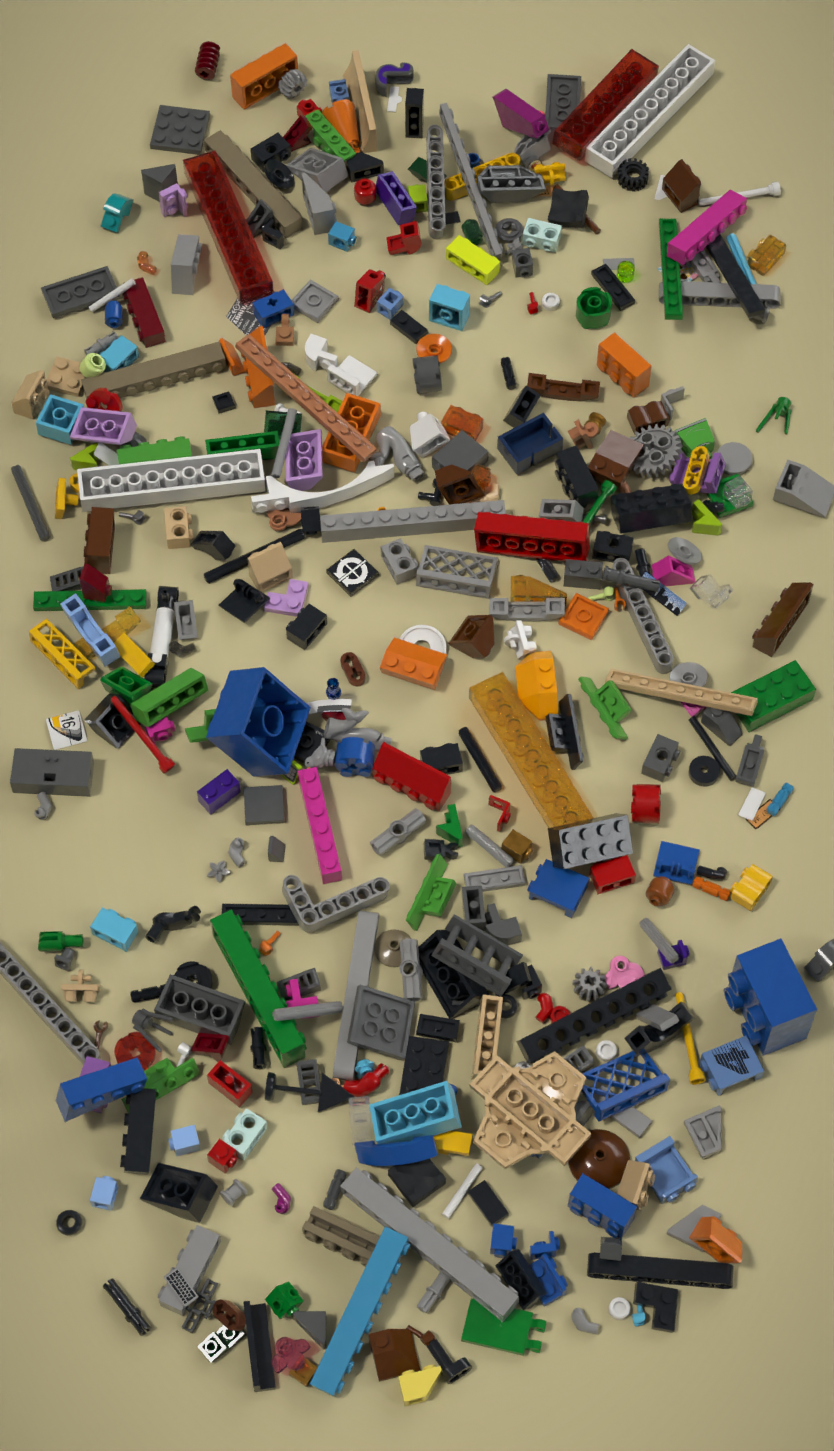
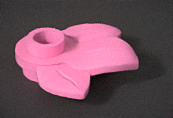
(623, 976)

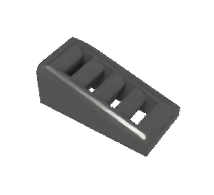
(74, 573)
(305, 975)
(575, 1055)
(305, 1065)
(610, 1248)

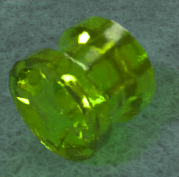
(627, 275)

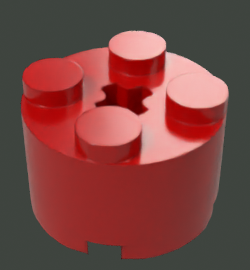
(646, 803)

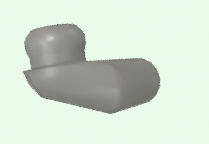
(45, 807)
(235, 852)

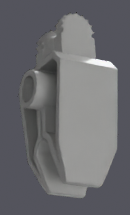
(532, 146)

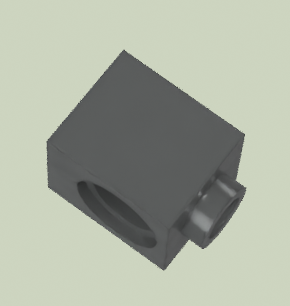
(522, 262)

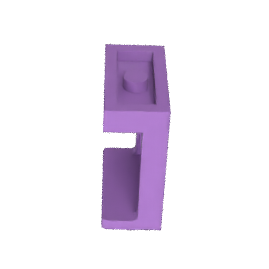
(712, 476)

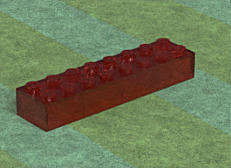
(604, 103)

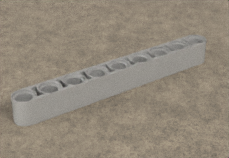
(358, 974)
(46, 1007)

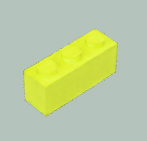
(473, 259)

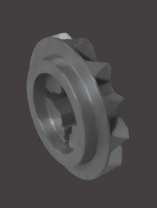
(503, 226)

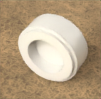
(550, 301)
(606, 1050)
(619, 1308)

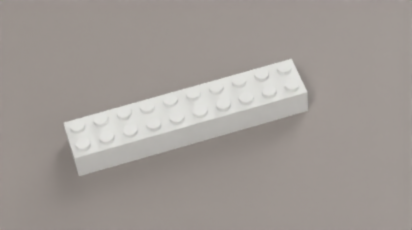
(650, 110)
(171, 480)

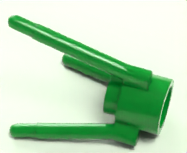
(781, 408)

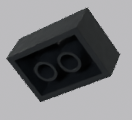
(576, 477)

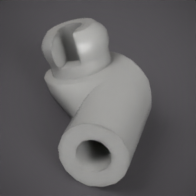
(581, 1322)

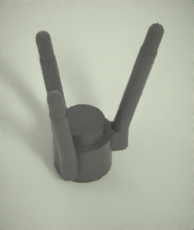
(143, 1020)

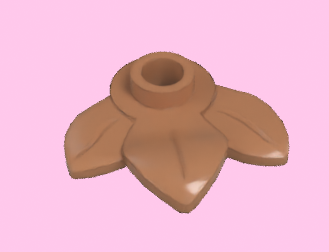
(284, 519)

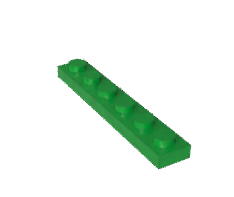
(116, 601)

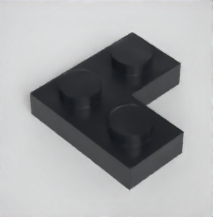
(663, 1302)

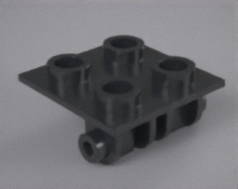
(243, 600)

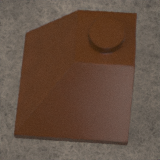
(458, 485)
(475, 636)
(393, 1353)

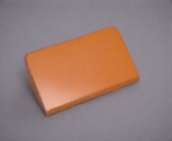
(231, 357)

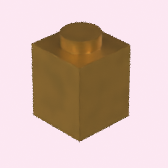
(517, 846)

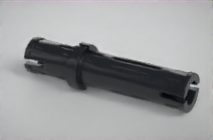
(132, 1314)

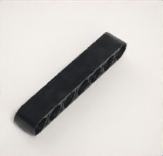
(662, 1271)

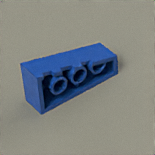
(99, 1088)

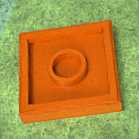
(583, 616)

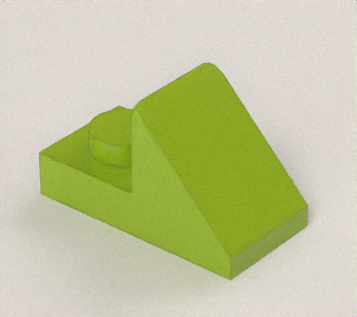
(85, 458)
(706, 521)

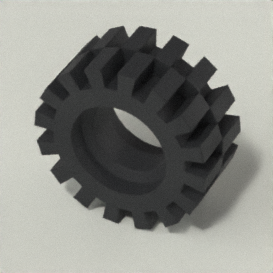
(633, 182)

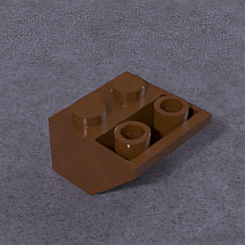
(682, 186)

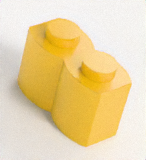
(750, 887)

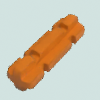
(711, 888)

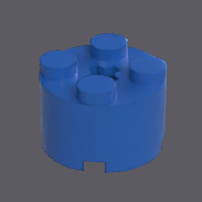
(354, 757)

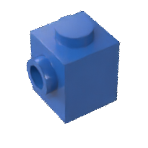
(502, 1240)

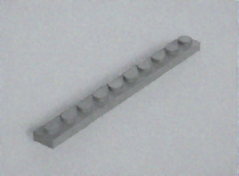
(469, 176)

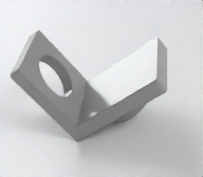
(671, 396)

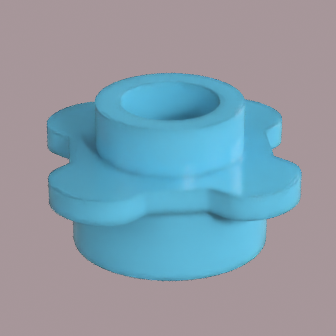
(363, 1067)

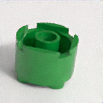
(593, 308)

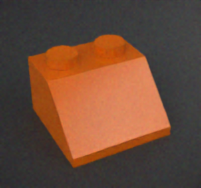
(717, 1241)

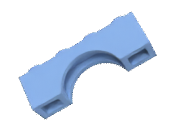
(89, 630)

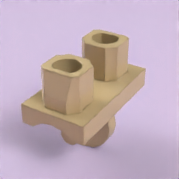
(90, 990)

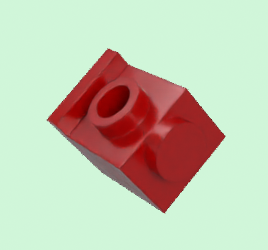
(306, 107)

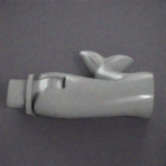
(403, 455)
(339, 729)

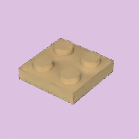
(65, 377)

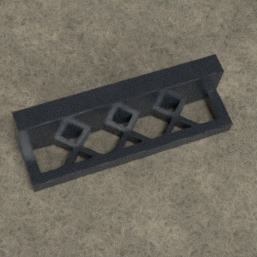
(259, 1347)

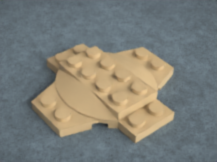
(530, 1110)

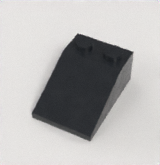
(179, 1191)

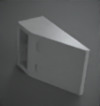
(804, 489)

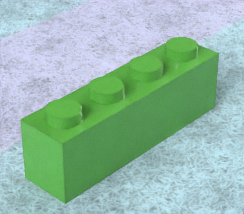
(151, 452)
(169, 697)

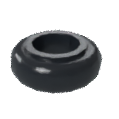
(514, 1006)
(68, 1214)

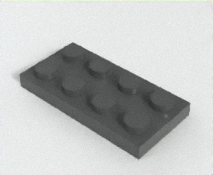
(561, 97)
(78, 291)

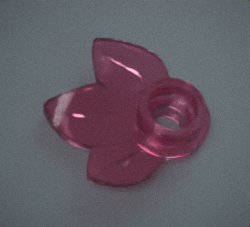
(289, 1354)

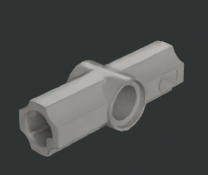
(389, 839)
(409, 958)

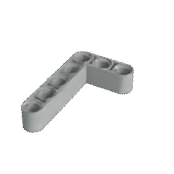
(331, 904)

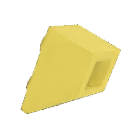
(418, 1385)

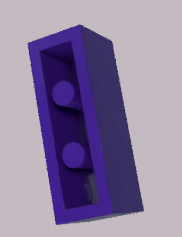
(395, 198)

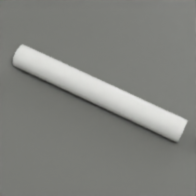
(112, 295)
(462, 1191)

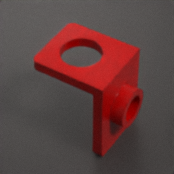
(505, 807)

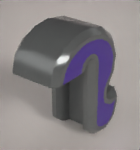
(392, 74)

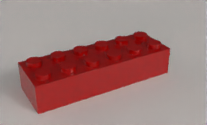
(531, 537)

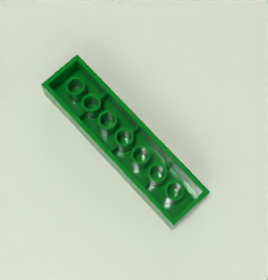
(257, 987)

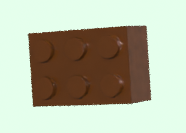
(100, 539)

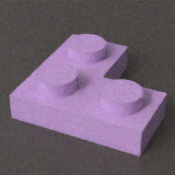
(291, 602)

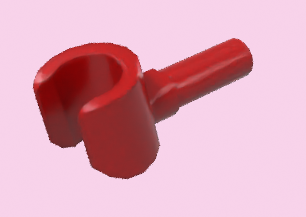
(532, 307)

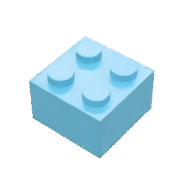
(449, 307)
(58, 418)

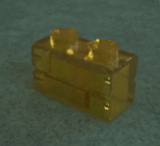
(766, 254)

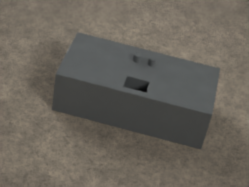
(52, 772)

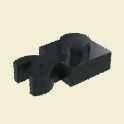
(435, 846)

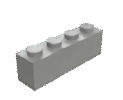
(193, 1264)

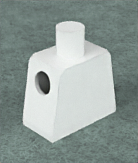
(427, 434)

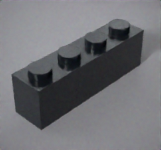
(139, 1131)

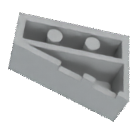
(185, 264)

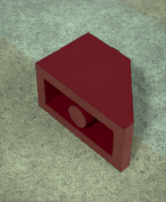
(94, 584)

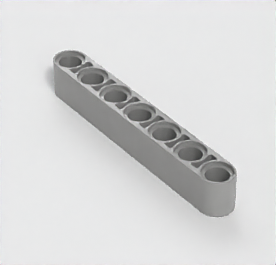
(435, 189)
(721, 294)
(645, 623)

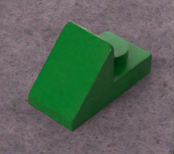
(451, 830)

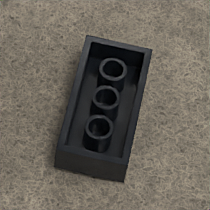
(521, 1277)

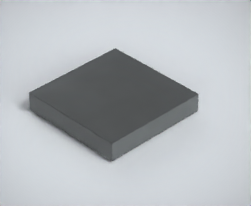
(264, 805)

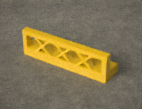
(52, 653)

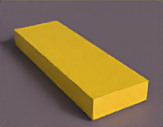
(133, 655)

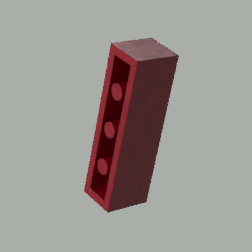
(144, 314)

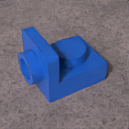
(541, 1247)

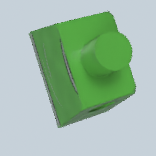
(696, 435)

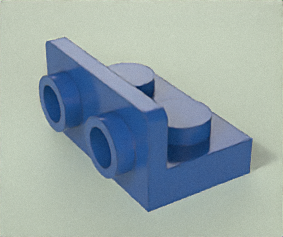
(553, 1283)

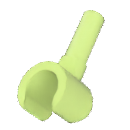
(608, 594)

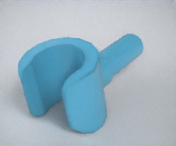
(638, 1318)

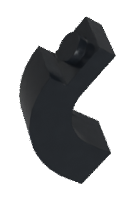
(648, 1038)

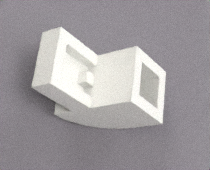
(317, 354)

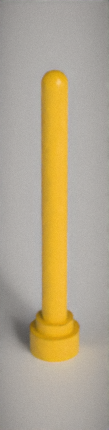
(696, 1074)

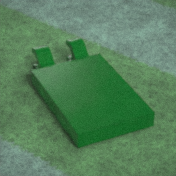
(508, 1336)

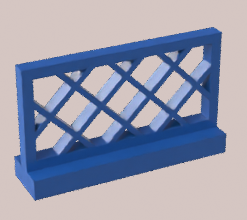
(633, 1094)

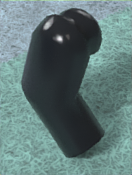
(718, 874)

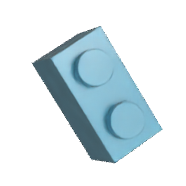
(120, 354)
(114, 929)

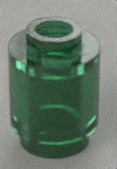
(472, 231)

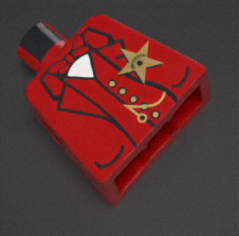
(369, 290)

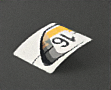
(66, 730)

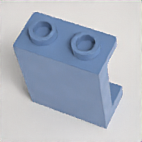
(670, 1170)

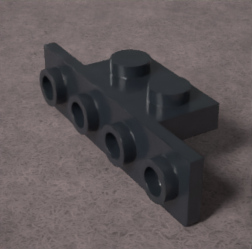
(564, 732)

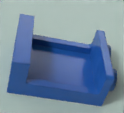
(558, 887)

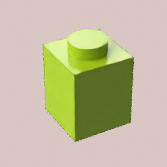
(419, 197)

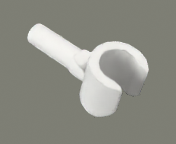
(185, 1050)

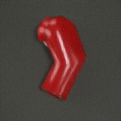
(546, 1007)

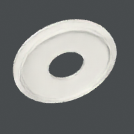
(427, 634)

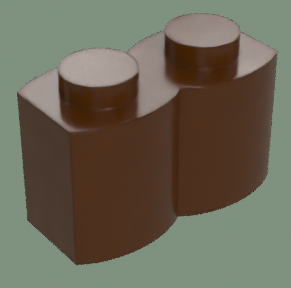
(646, 415)

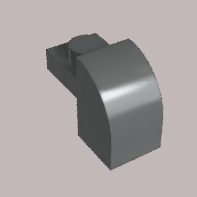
(506, 930)
(822, 962)

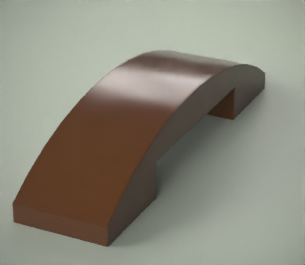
(563, 390)

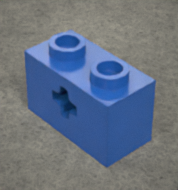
(270, 309)

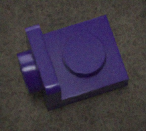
(683, 953)

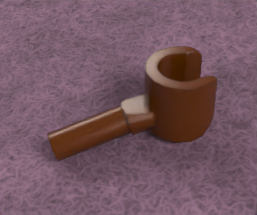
(99, 1032)
(425, 1338)

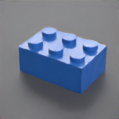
(601, 1206)

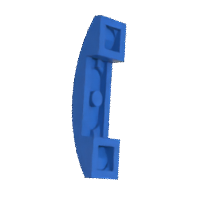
(396, 1153)

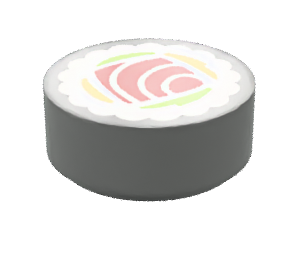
(531, 162)

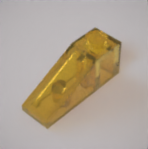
(532, 590)

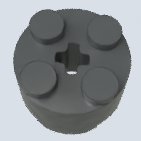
(427, 374)

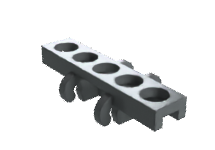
(199, 1313)

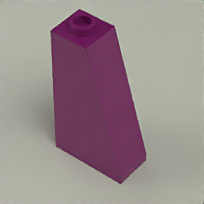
(519, 115)

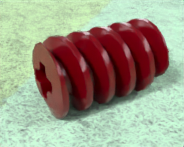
(207, 60)

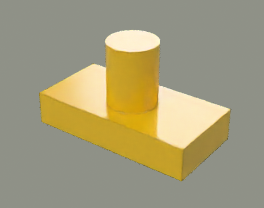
(63, 499)

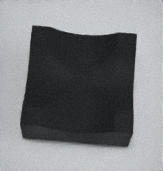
(568, 208)
(417, 1180)

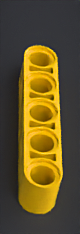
(455, 186)

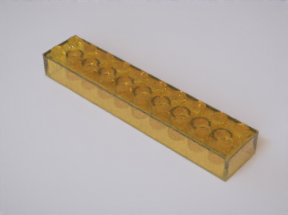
(527, 752)

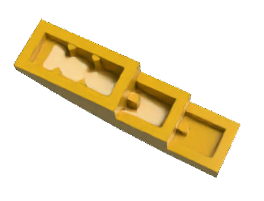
(453, 1142)

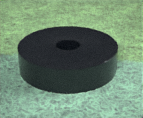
(707, 763)

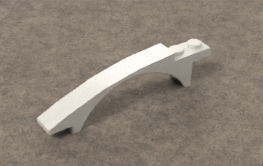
(284, 497)

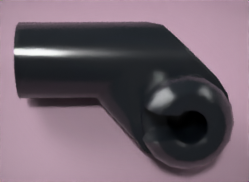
(714, 507)

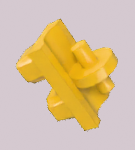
(551, 173)

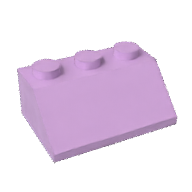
(104, 426)
(304, 460)

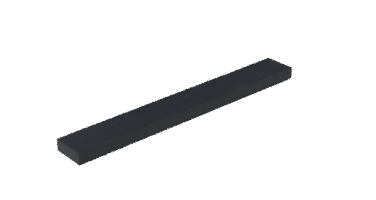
(735, 277)

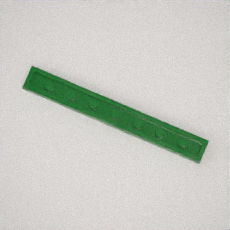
(670, 272)

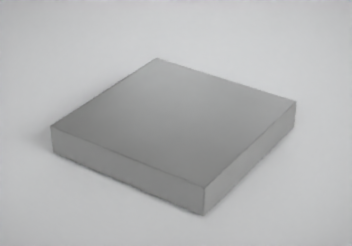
(314, 301)

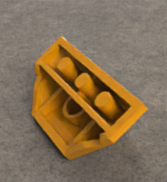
(537, 684)

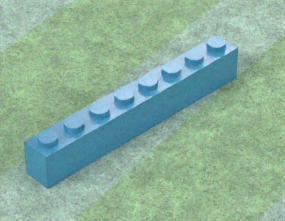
(359, 1312)

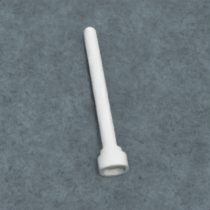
(773, 189)

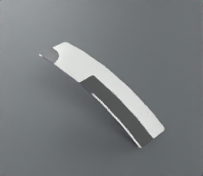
(329, 705)

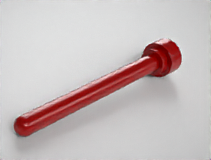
(165, 763)

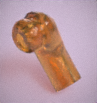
(143, 263)

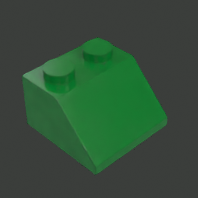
(126, 684)

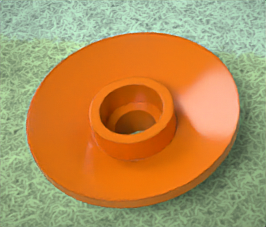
(434, 343)

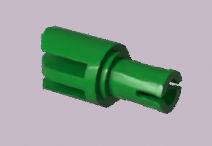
(58, 941)

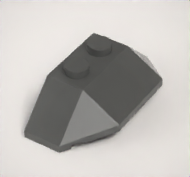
(509, 183)

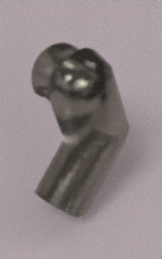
(293, 368)
(180, 650)

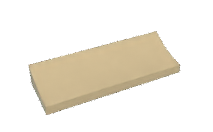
(359, 96)

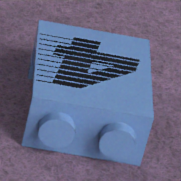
(730, 1064)

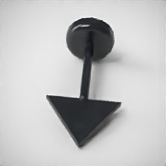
(329, 1093)

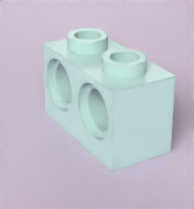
(541, 235)
(249, 1135)

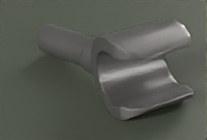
(486, 301)
(137, 518)

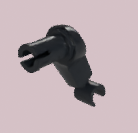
(171, 922)

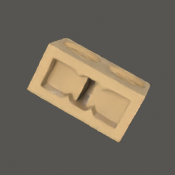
(179, 527)

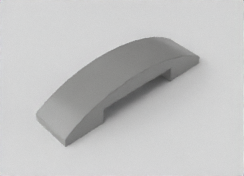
(527, 611)

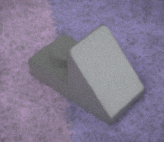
(185, 619)

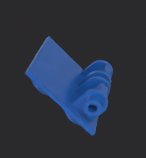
(676, 862)

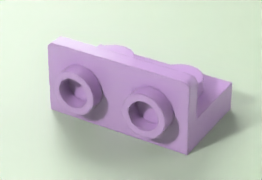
(172, 200)

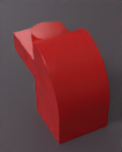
(408, 240)

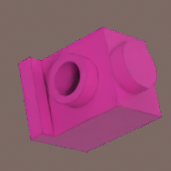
(160, 730)

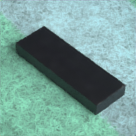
(612, 285)

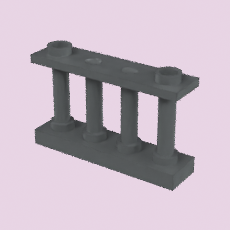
(470, 966)

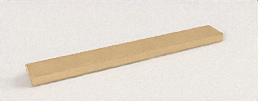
(683, 692)

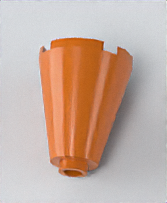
(343, 119)

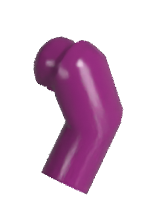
(283, 1199)

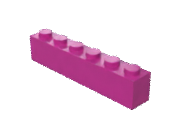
(706, 227)
(319, 825)

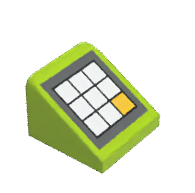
(292, 776)

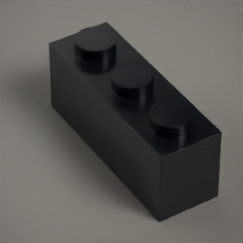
(414, 113)

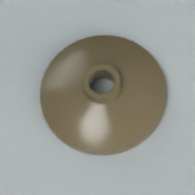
(384, 952)

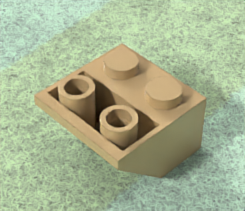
(31, 395)
(269, 567)
(635, 1183)

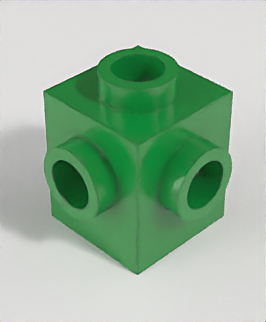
(284, 1300)

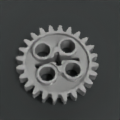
(659, 450)

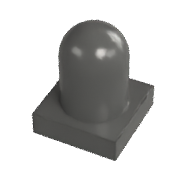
(64, 960)

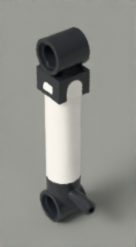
(162, 634)

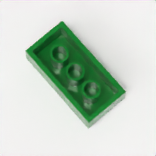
(776, 694)

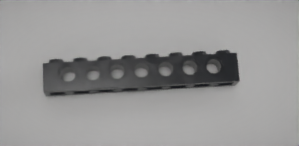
(654, 979)

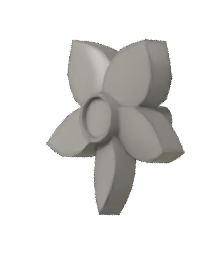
(513, 246)
(218, 871)

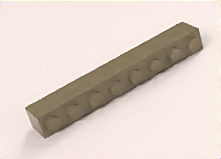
(253, 183)
(159, 371)

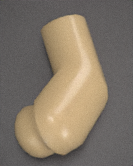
(493, 495)

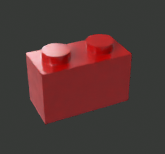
(612, 874)
(229, 1083)

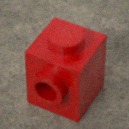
(222, 1156)

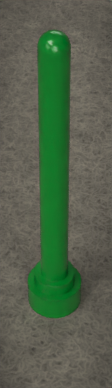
(607, 489)

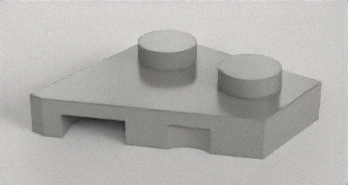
(706, 1131)

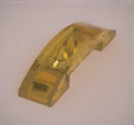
(124, 623)

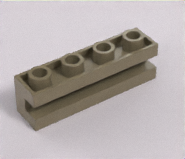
(340, 1235)

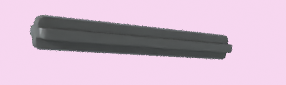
(30, 503)

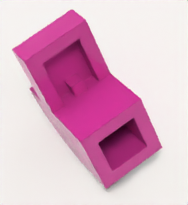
(293, 991)

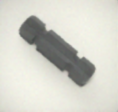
(334, 1189)

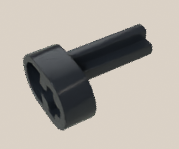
(451, 1370)

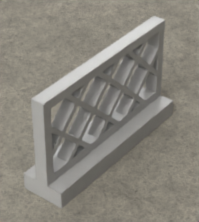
(454, 582)

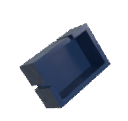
(530, 443)

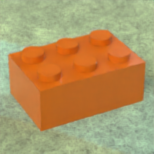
(623, 365)

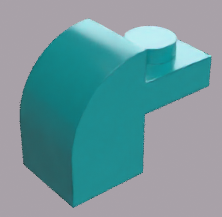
(115, 209)

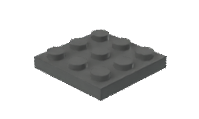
(180, 129)
(381, 1022)

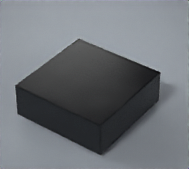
(223, 402)

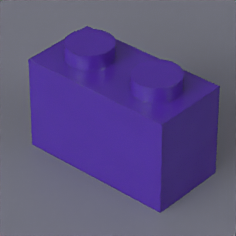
(218, 791)

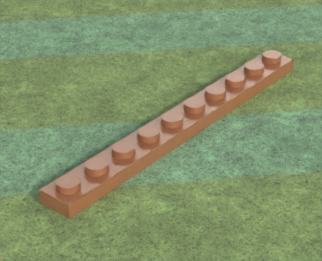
(306, 398)

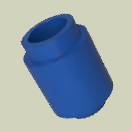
(113, 314)

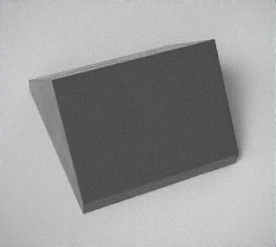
(158, 179)

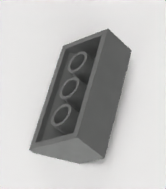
(199, 1008)

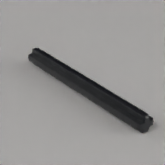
(242, 561)

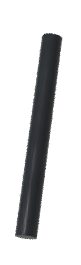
(712, 748)

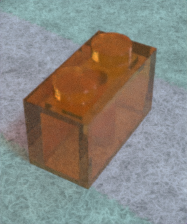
(459, 419)

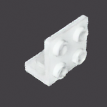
(351, 376)

